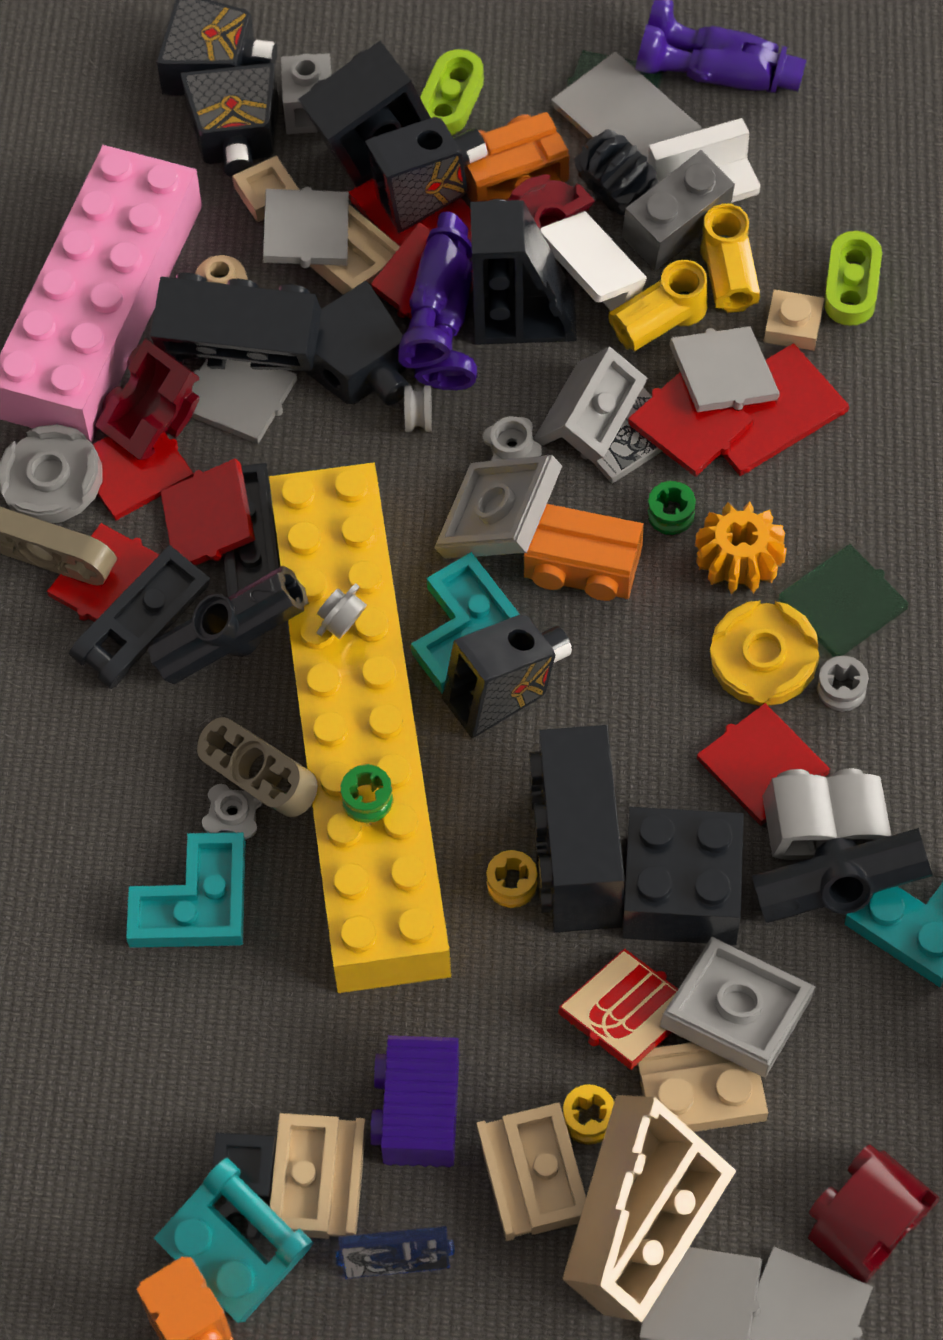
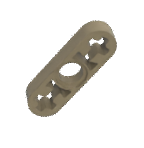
(54, 548)
(265, 783)

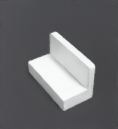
(723, 144)
(594, 260)

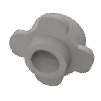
(511, 430)
(340, 611)
(221, 801)

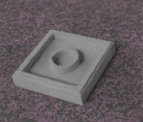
(498, 507)
(737, 1007)

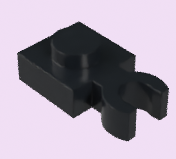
(255, 1159)

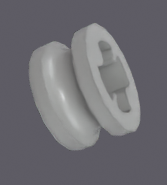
(418, 408)
(843, 698)

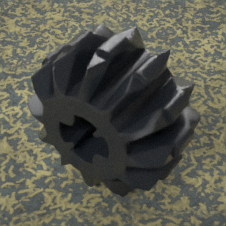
(615, 170)

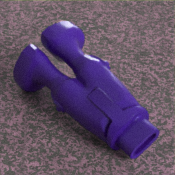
(715, 54)
(440, 308)

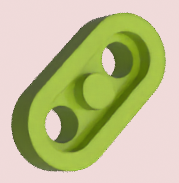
(446, 95)
(853, 281)

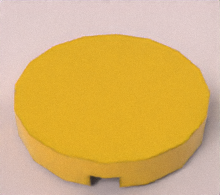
(764, 653)

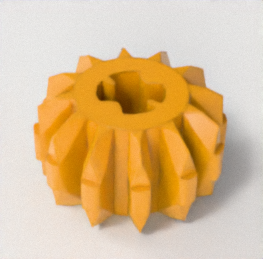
(740, 547)

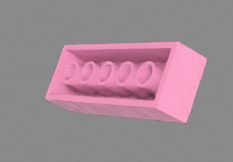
(96, 290)

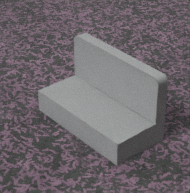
(593, 404)

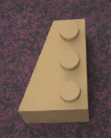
(642, 1207)

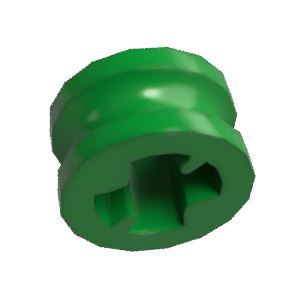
(671, 523)
(371, 776)

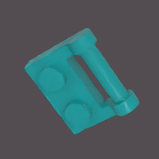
(225, 1258)

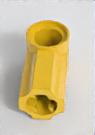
(729, 259)
(661, 306)

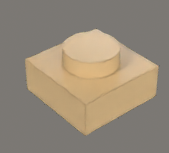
(254, 181)
(794, 320)

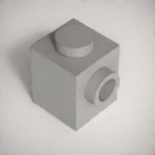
(298, 77)

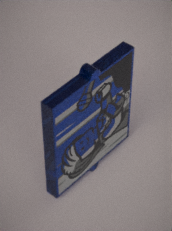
(395, 1252)

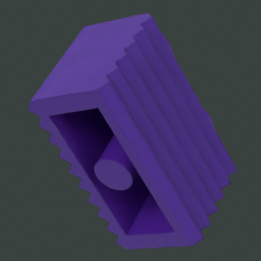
(418, 1101)

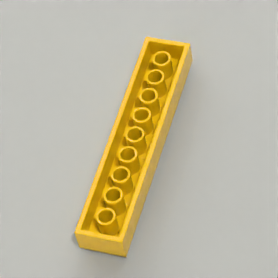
(358, 712)

